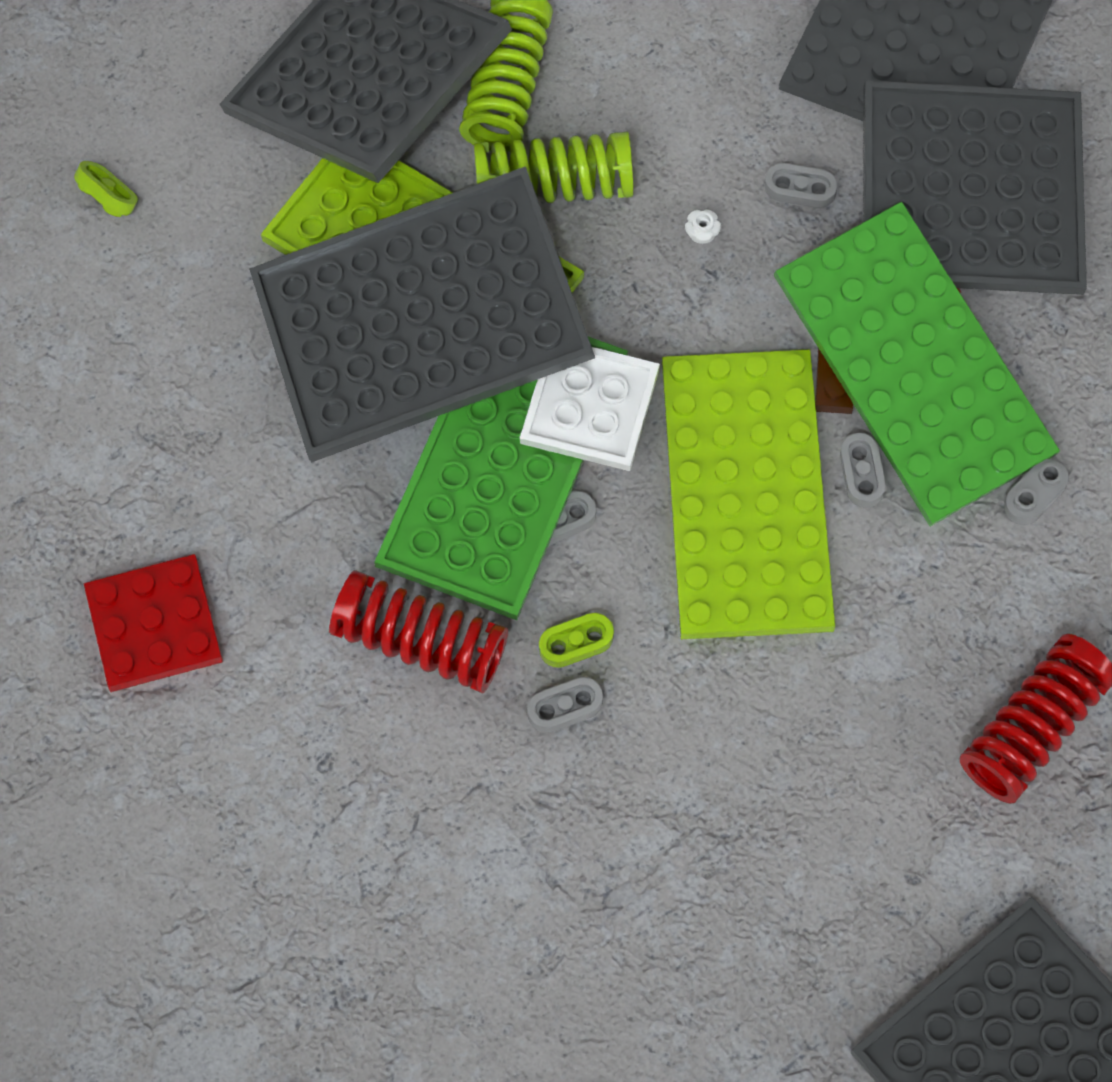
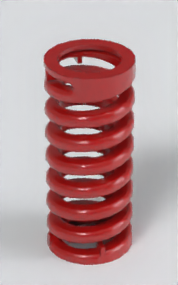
(347, 608)
(1040, 728)

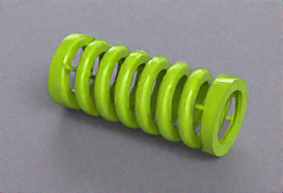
(484, 83)
(617, 150)

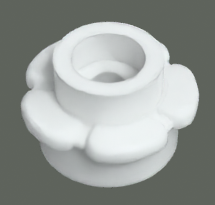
(702, 234)

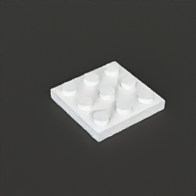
(593, 409)

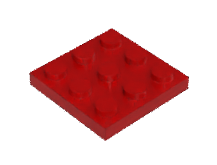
(152, 623)

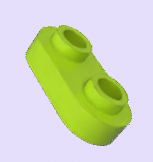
(105, 188)
(574, 639)

